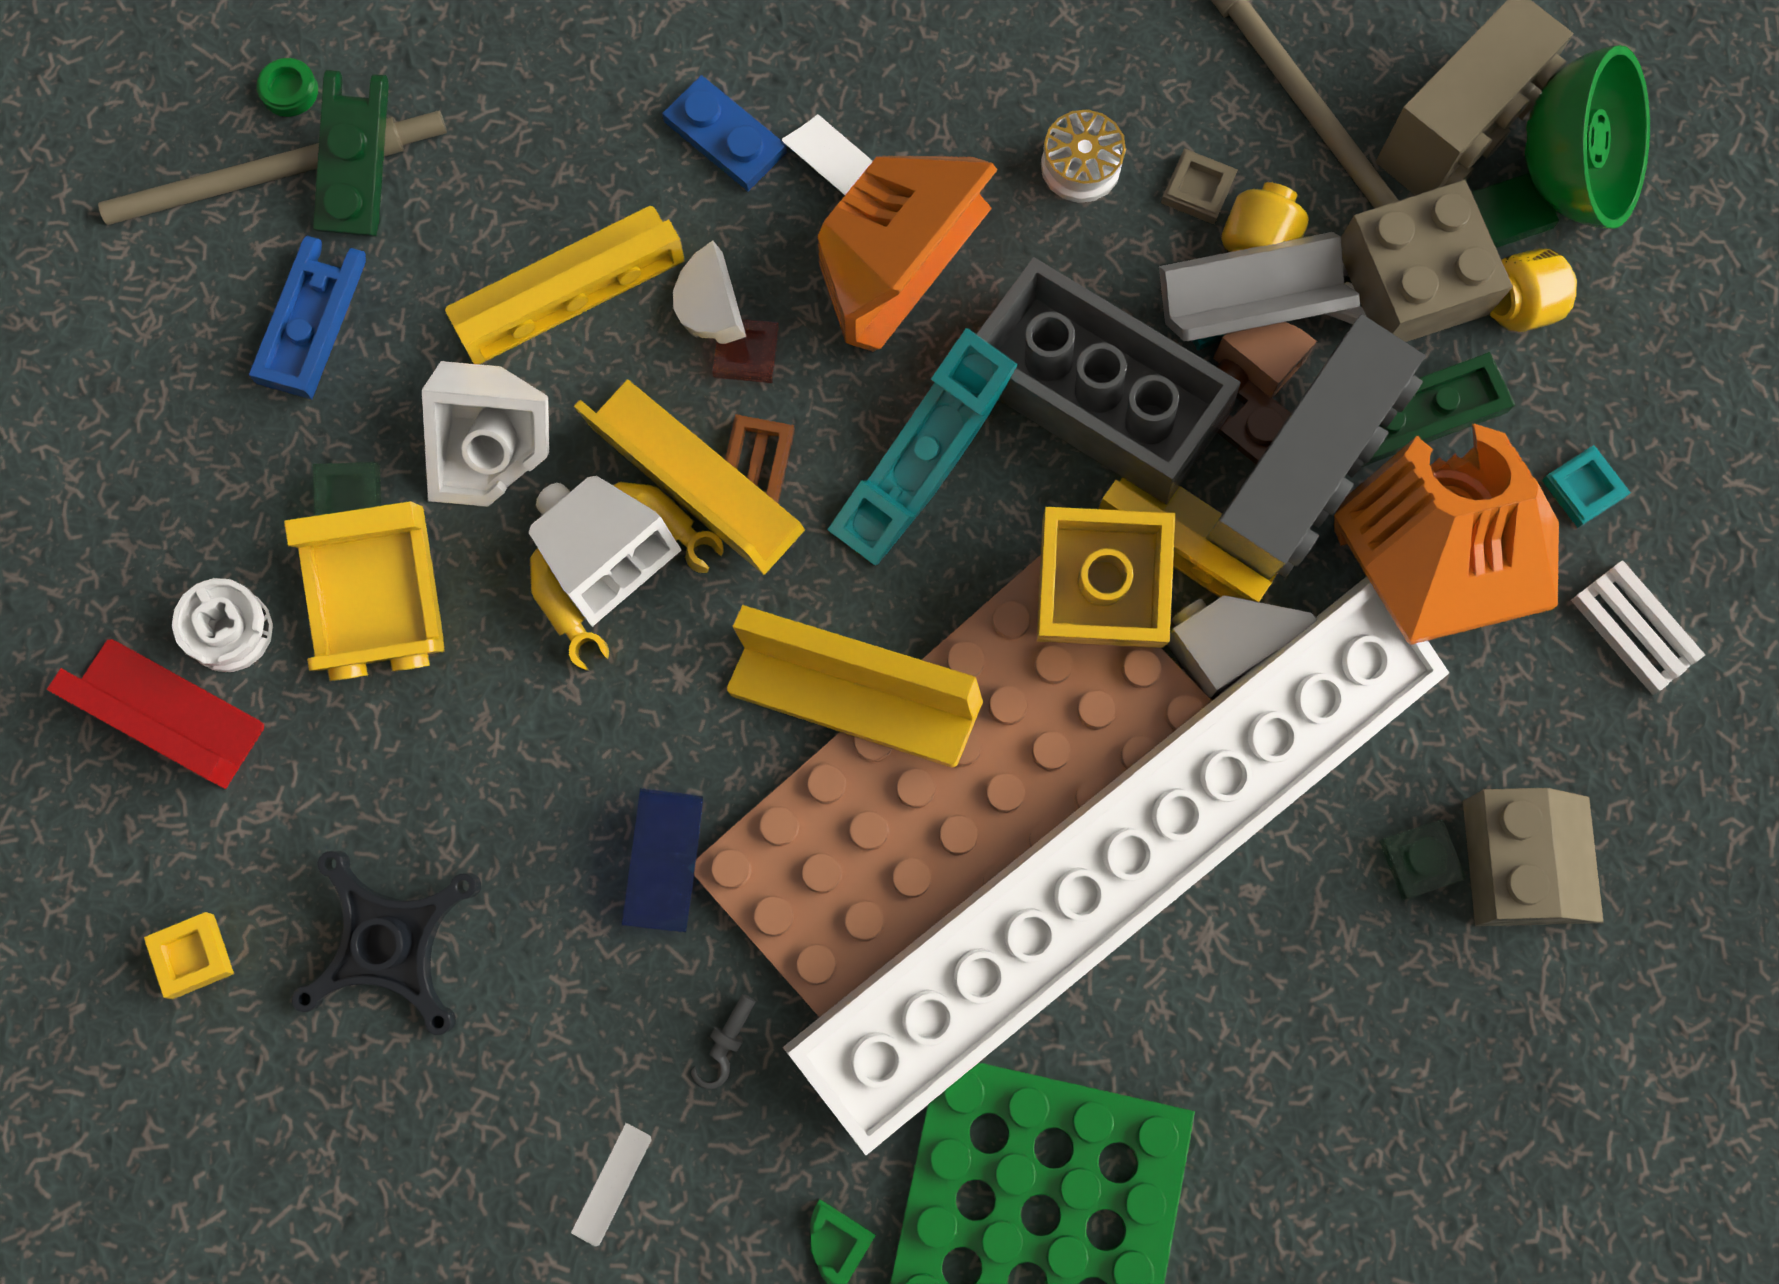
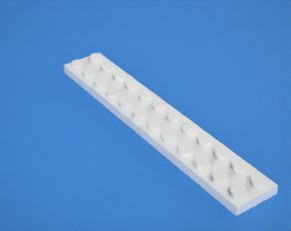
(1111, 867)

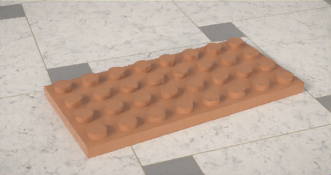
(885, 844)

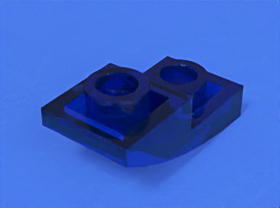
(662, 860)

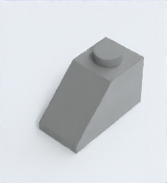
(1230, 638)

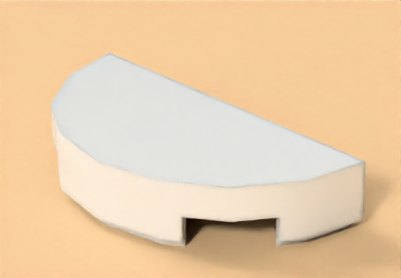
(706, 297)

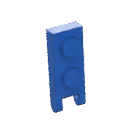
(306, 321)

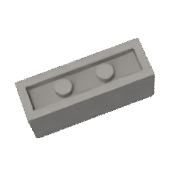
(1255, 287)

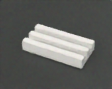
(1654, 612)

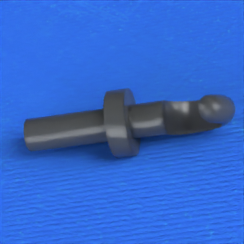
(726, 1040)

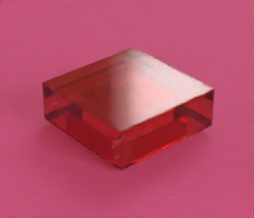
(751, 356)

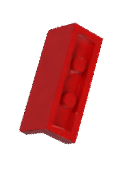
(162, 711)

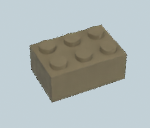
(1475, 98)

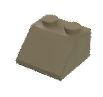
(1532, 857)

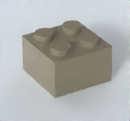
(1424, 262)

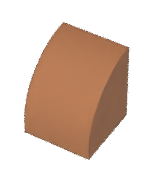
(1267, 353)

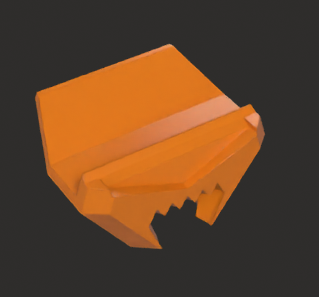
(897, 237)
(1454, 538)

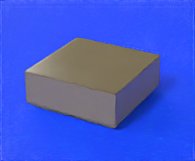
(1199, 186)

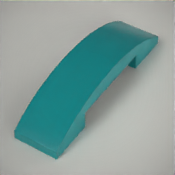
(926, 448)

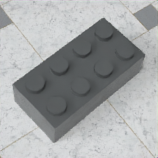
(1107, 380)
(1319, 443)

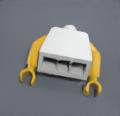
(601, 548)

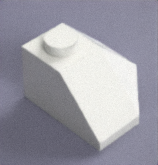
(480, 432)

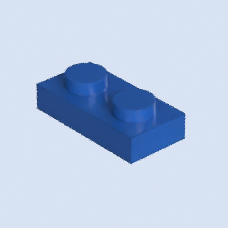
(724, 133)

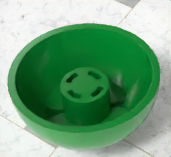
(1591, 138)

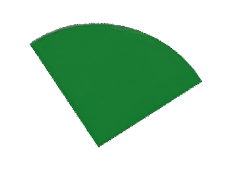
(837, 1243)

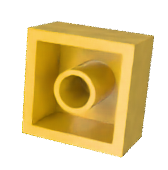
(1106, 577)

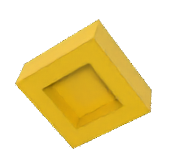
(188, 955)

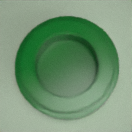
(287, 87)

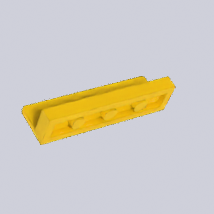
(565, 284)
(694, 476)
(854, 687)

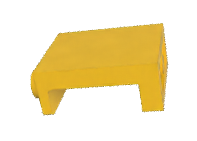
(368, 588)

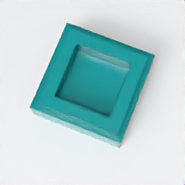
(1586, 486)

